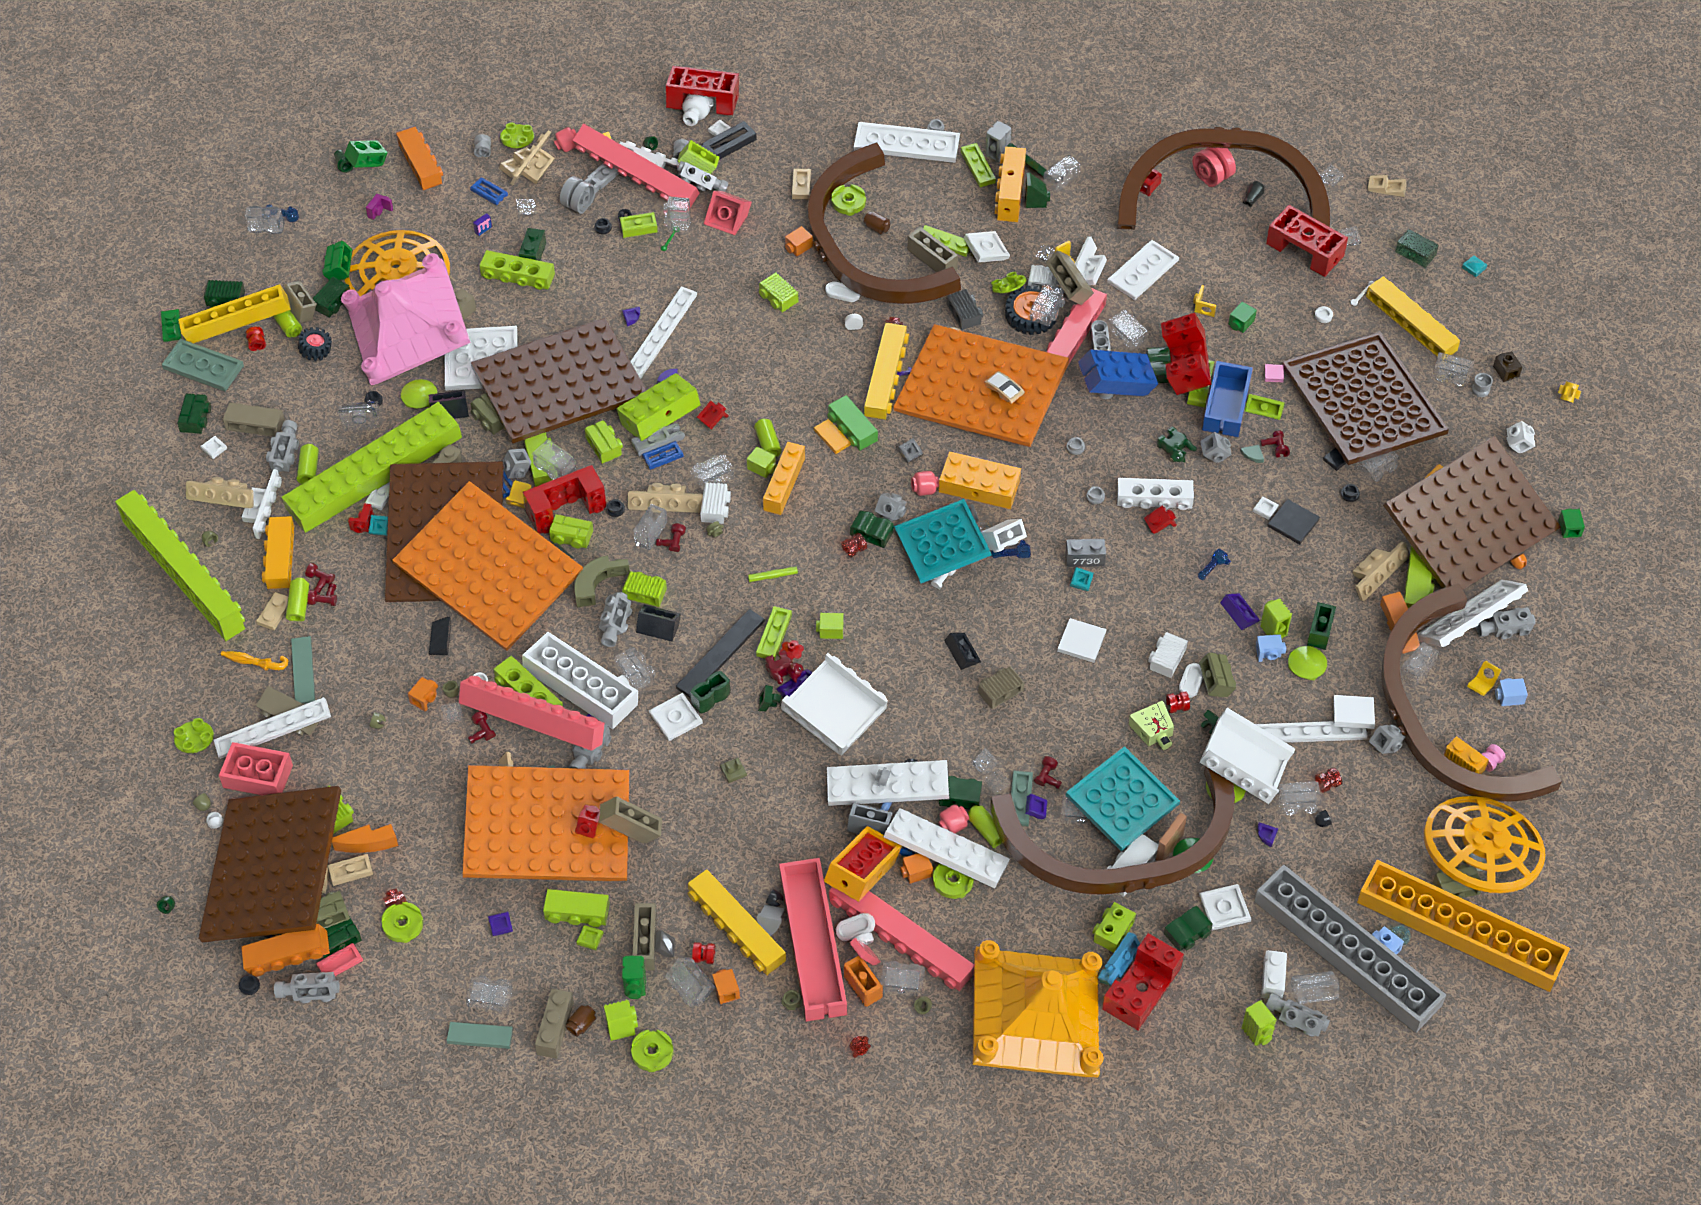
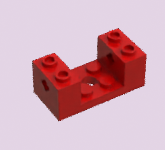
(715, 84)
(1324, 244)
(1188, 353)
(566, 489)
(1156, 967)

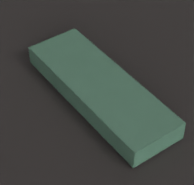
(1020, 790)
(479, 1035)

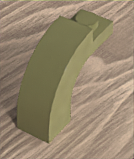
(593, 574)

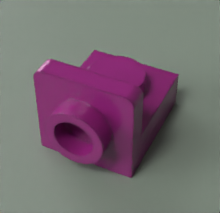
(377, 205)

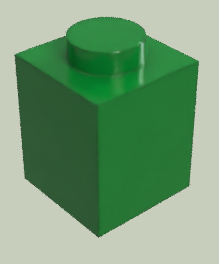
(1242, 317)
(1571, 523)

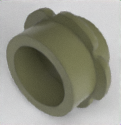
(715, 529)
(789, 995)

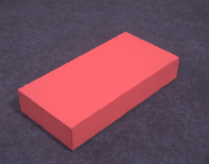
(864, 952)
(340, 960)

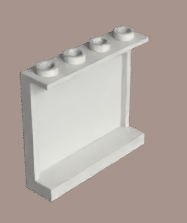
(835, 704)
(1247, 755)

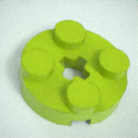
(851, 207)
(951, 889)
(400, 912)
(652, 1039)

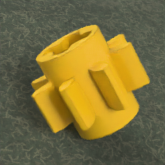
(1569, 391)

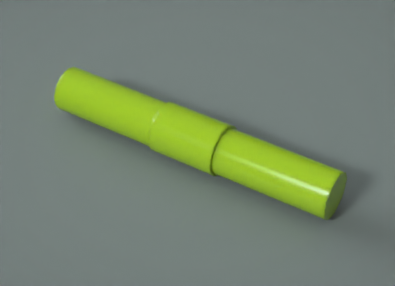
(773, 574)

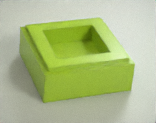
(590, 937)

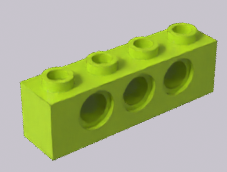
(517, 270)
(525, 681)

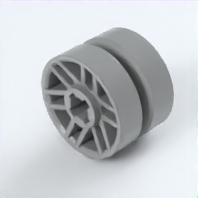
(577, 194)

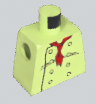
(1153, 725)

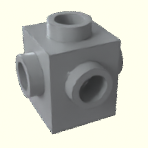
(1216, 447)
(516, 463)
(891, 506)
(1387, 739)

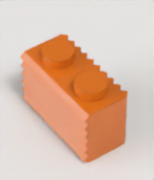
(863, 981)

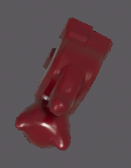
(782, 667)

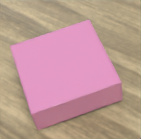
(1274, 373)

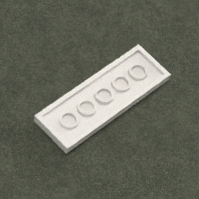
(909, 141)
(1476, 610)
(906, 783)
(946, 848)

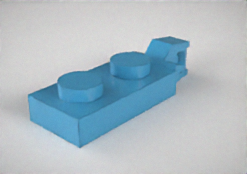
(1120, 959)

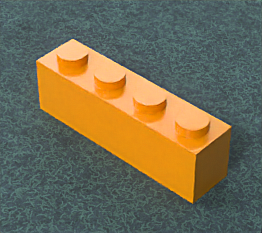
(784, 478)
(279, 552)

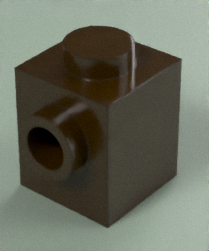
(1507, 366)

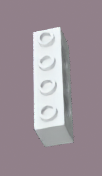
(1155, 493)

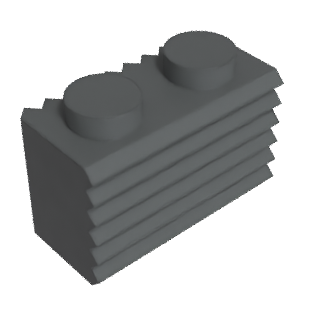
(964, 309)
(864, 816)

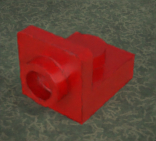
(712, 414)
(362, 523)

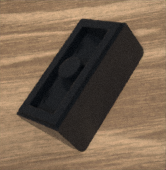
(440, 637)
(962, 650)

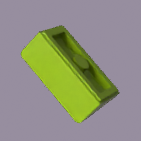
(638, 224)
(1264, 406)

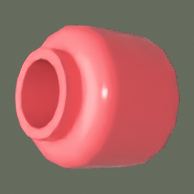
(565, 138)
(924, 483)
(954, 818)

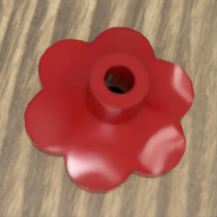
(793, 649)

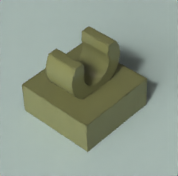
(733, 770)

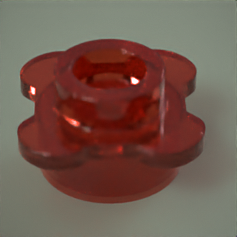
(859, 1045)

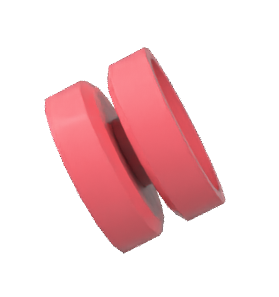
(1214, 165)

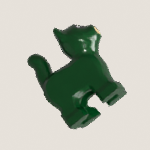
(1174, 444)

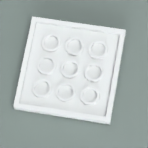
(483, 343)

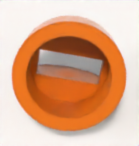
(1519, 561)

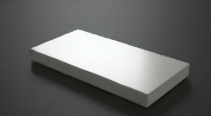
(1143, 269)

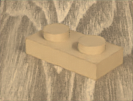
(801, 184)
(273, 611)
(350, 869)

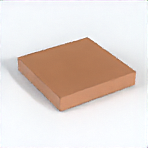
(1171, 837)

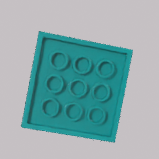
(942, 541)
(1122, 798)

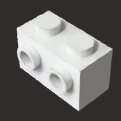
(1004, 534)

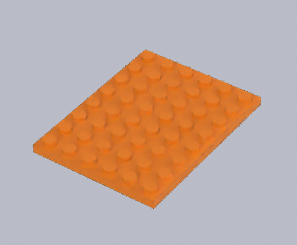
(952, 391)
(488, 565)
(526, 822)

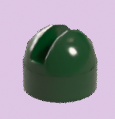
(650, 140)
(163, 903)

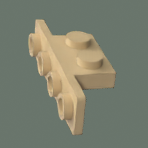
(536, 163)
(221, 492)
(668, 497)
(1378, 568)

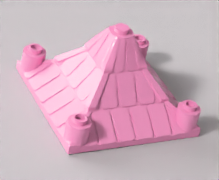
(406, 321)

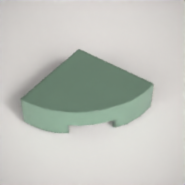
(1253, 453)

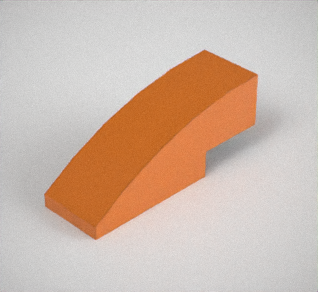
(1393, 608)
(365, 840)

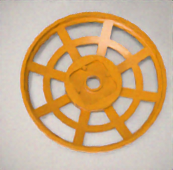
(391, 257)
(1476, 843)

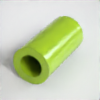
(288, 323)
(767, 437)
(307, 463)
(297, 600)
(984, 824)

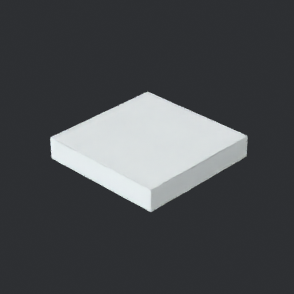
(986, 246)
(1082, 640)
(1354, 712)
(675, 716)
(1225, 907)

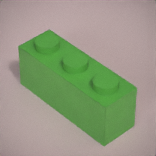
(852, 423)

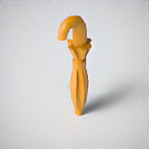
(265, 664)

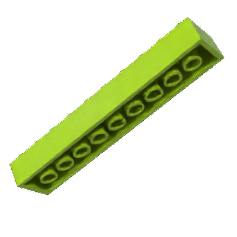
(370, 467)
(181, 565)

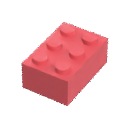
(255, 769)

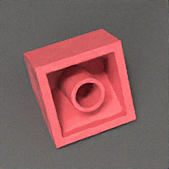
(727, 212)

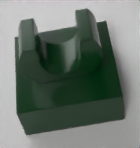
(768, 699)
(1212, 719)

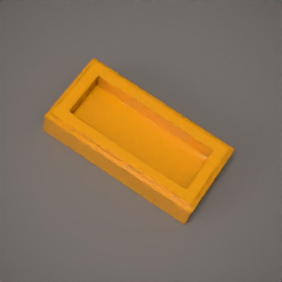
(832, 436)

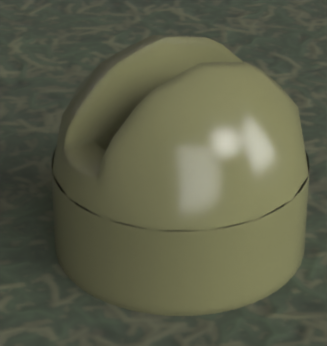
(208, 536)
(451, 689)
(376, 718)
(202, 802)
(919, 1002)

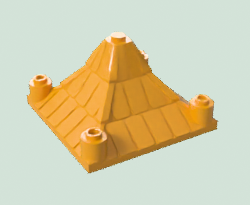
(1036, 1012)

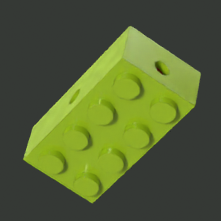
(658, 406)

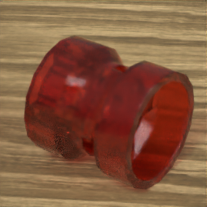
(854, 545)
(1330, 779)

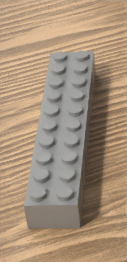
(1350, 948)

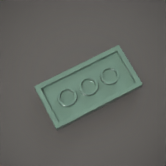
(202, 365)

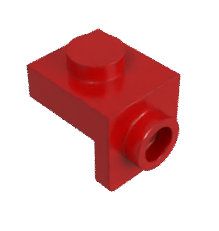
(1160, 519)
(588, 821)

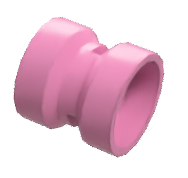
(1495, 755)

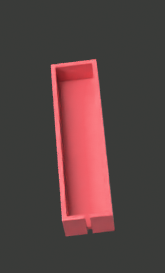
(813, 939)

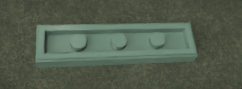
(303, 669)

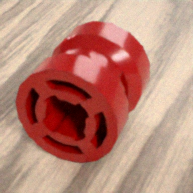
(255, 338)
(1178, 702)
(707, 950)

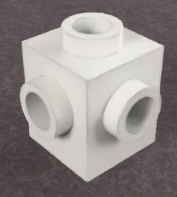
(1520, 437)

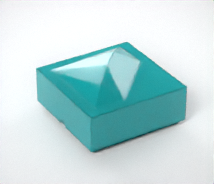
(1474, 266)
(378, 525)
(1081, 579)

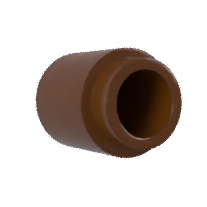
(877, 222)
(581, 1020)

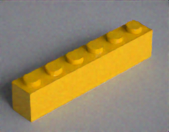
(234, 314)
(1412, 317)
(885, 371)
(737, 922)

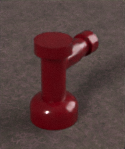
(1277, 439)
(677, 530)
(312, 571)
(329, 598)
(480, 719)
(1048, 764)

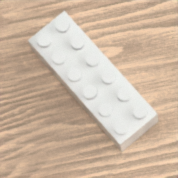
(580, 680)

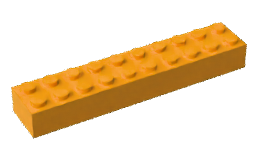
(1463, 925)

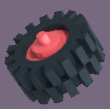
(314, 343)

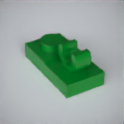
(170, 325)

